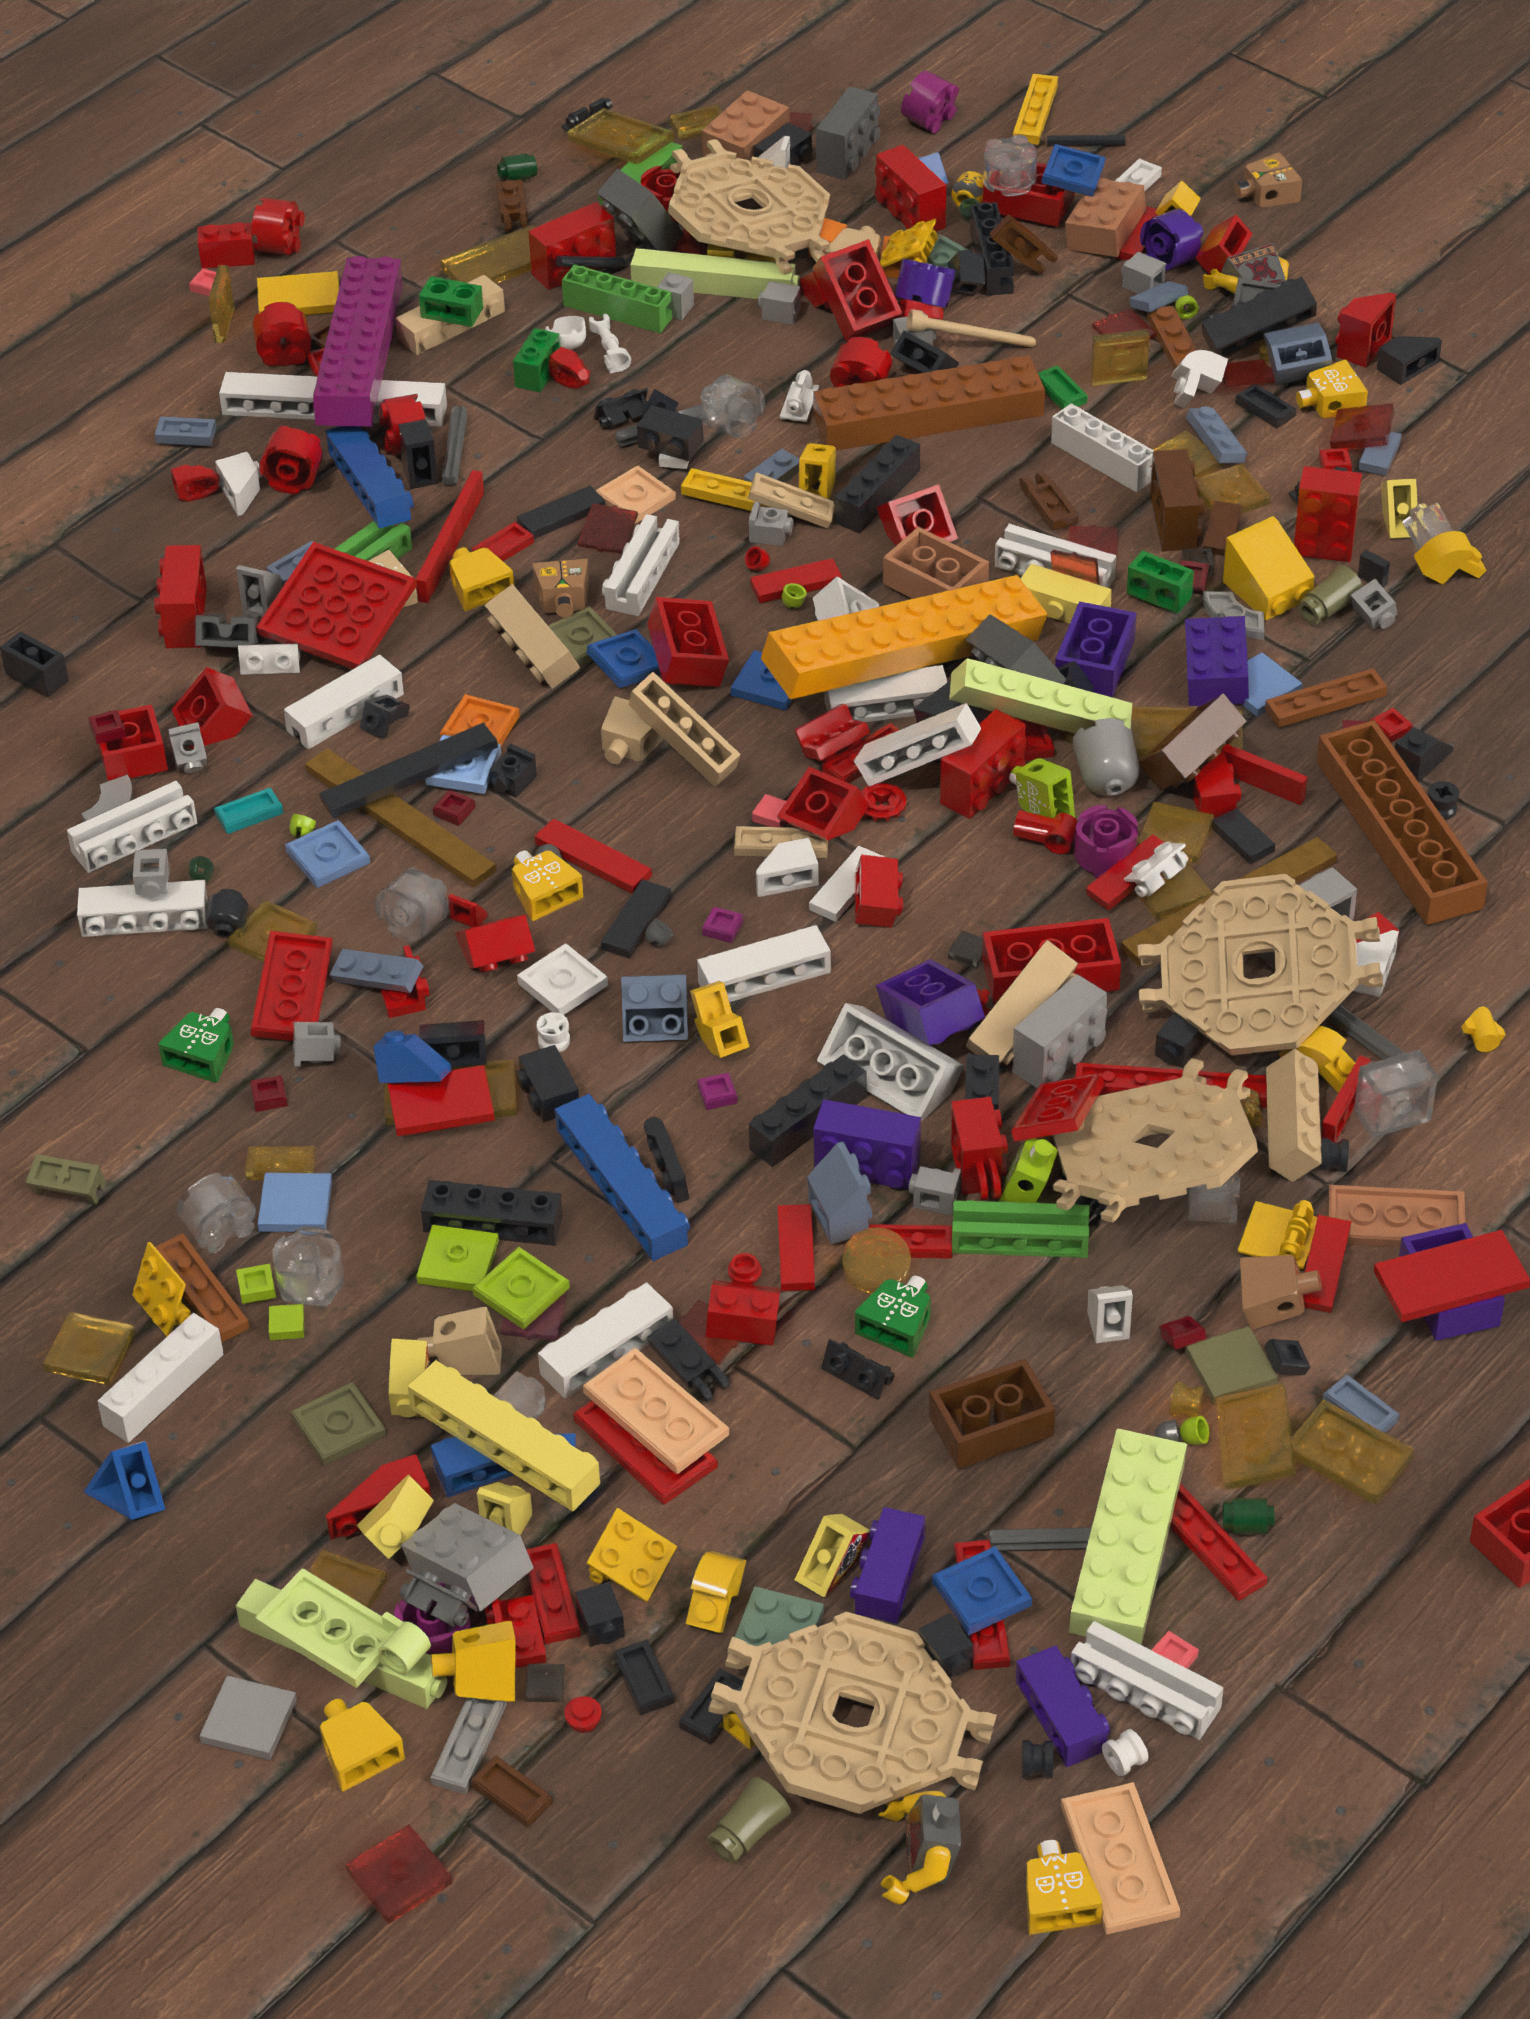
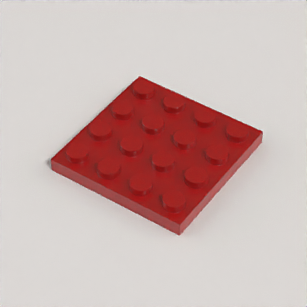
(336, 606)

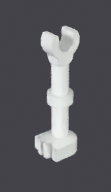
(616, 358)

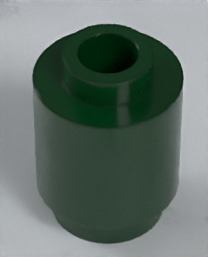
(517, 167)
(1248, 1516)

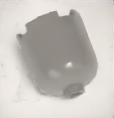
(1107, 757)

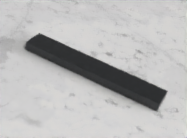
(408, 770)

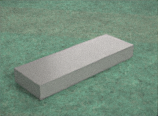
(467, 1744)

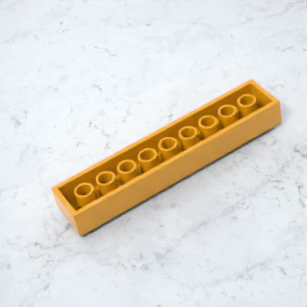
(895, 636)

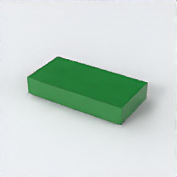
(1062, 388)

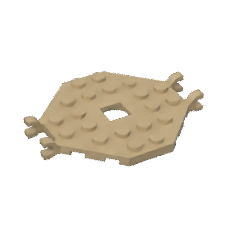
(789, 196)
(1251, 916)
(1205, 1143)
(911, 1731)

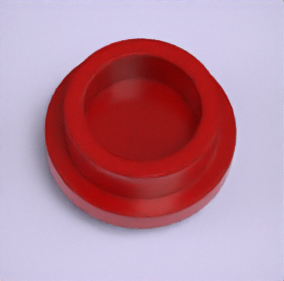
(744, 1269)
(583, 1714)

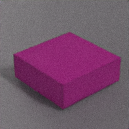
(722, 924)
(717, 1091)

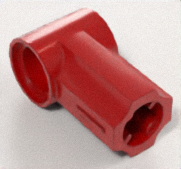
(1054, 832)

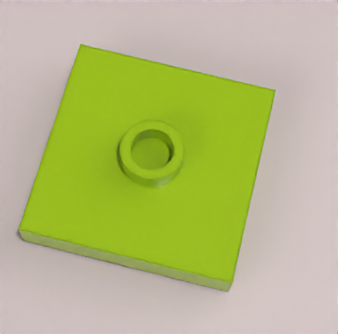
(456, 1257)
(521, 1288)

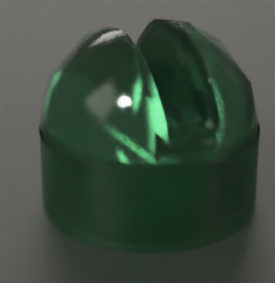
(964, 208)
(200, 862)

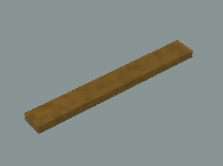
(408, 823)
(1297, 864)

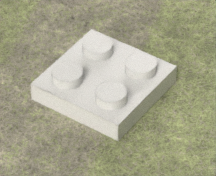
(562, 980)

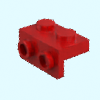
(830, 733)

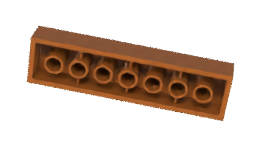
(929, 403)
(1401, 822)

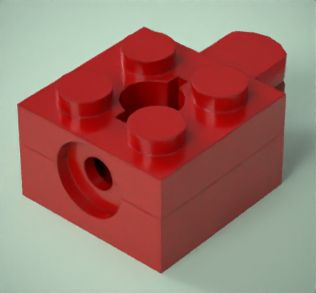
(978, 1146)

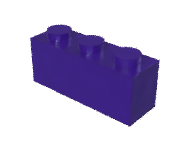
(888, 1564)
(1062, 1705)

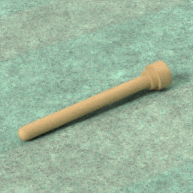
(918, 321)

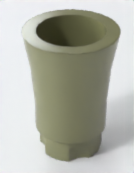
(1330, 595)
(748, 1820)

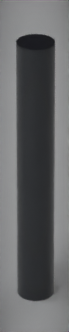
(1085, 140)
(590, 261)

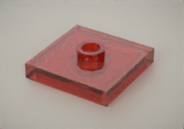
(1362, 426)
(399, 1874)

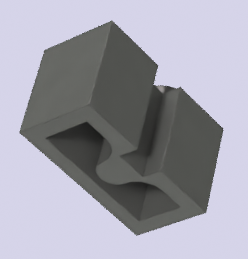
(215, 631)

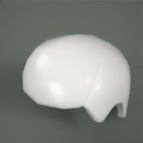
(571, 331)

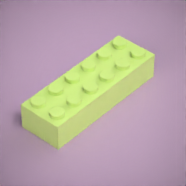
(1128, 1535)

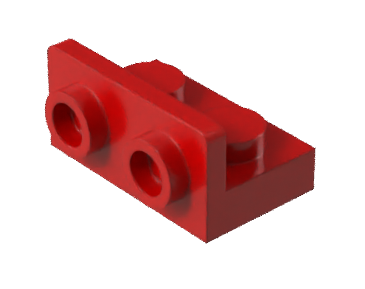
(403, 1003)
(526, 1627)

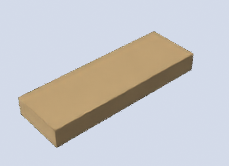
(790, 498)
(763, 840)

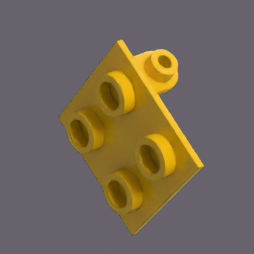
(912, 244)
(1279, 1231)
(160, 1291)
(630, 1555)

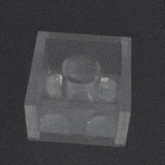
(1395, 1093)

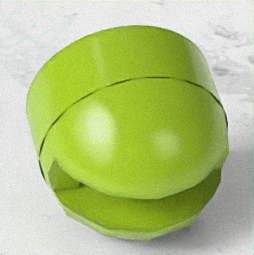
(1191, 304)
(799, 595)
(301, 824)
(1194, 1431)

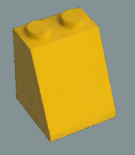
(1266, 568)

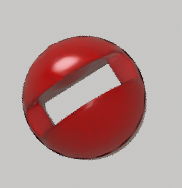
(757, 558)

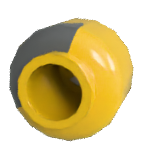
(968, 186)

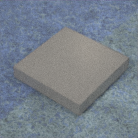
(248, 1717)

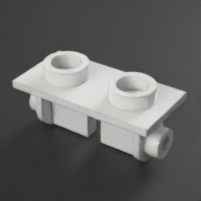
(799, 398)
(269, 659)
(1147, 872)

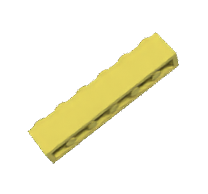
(504, 1435)

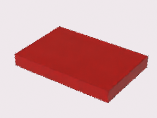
(453, 1102)

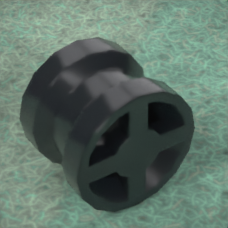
(1444, 797)
(1334, 1154)
(1037, 1759)

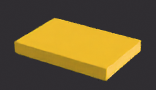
(308, 292)

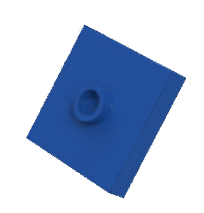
(1073, 170)
(625, 657)
(759, 685)
(982, 1590)

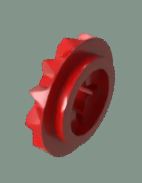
(884, 793)

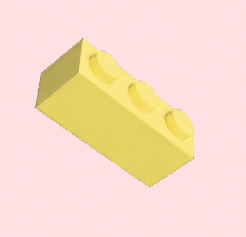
(1061, 593)

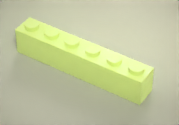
(1033, 697)

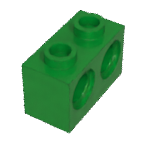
(451, 301)
(532, 360)
(1160, 581)

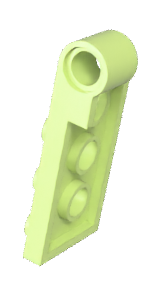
(394, 1641)

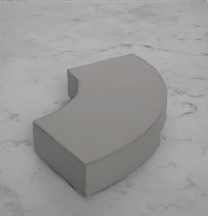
(1224, 605)
(113, 794)

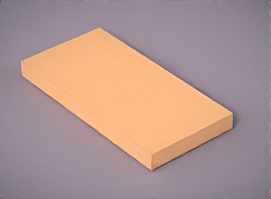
(656, 1410)
(1121, 1857)

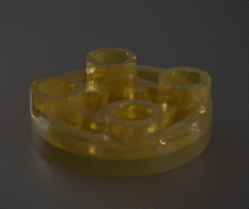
(875, 1257)

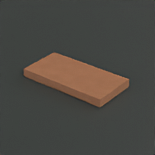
(1387, 1214)

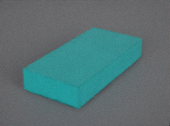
(248, 810)

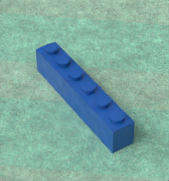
(369, 475)
(622, 1177)

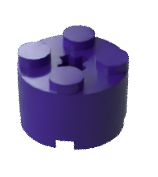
(1172, 238)
(925, 283)

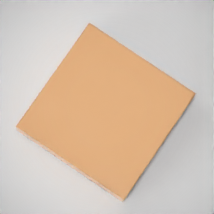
(637, 492)

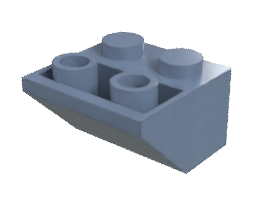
(1297, 352)
(654, 1007)
(839, 1194)

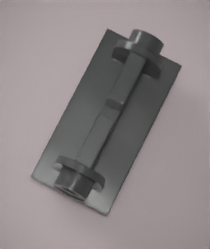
(450, 1605)

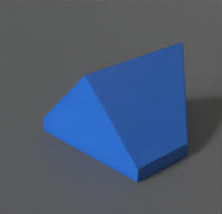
(127, 1482)

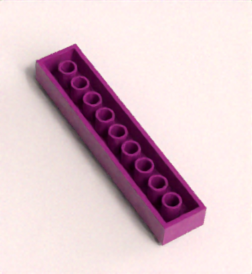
(358, 342)

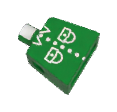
(199, 1045)
(895, 1315)

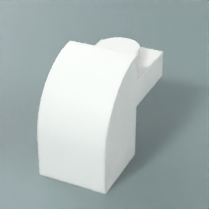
(1197, 370)

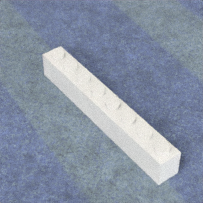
(293, 396)

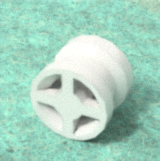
(553, 1030)
(1125, 1752)

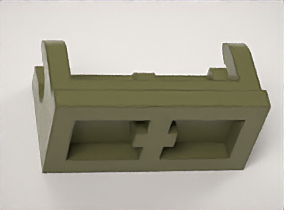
(66, 1177)

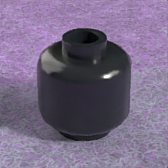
(226, 912)

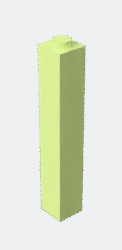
(710, 273)
(415, 1686)

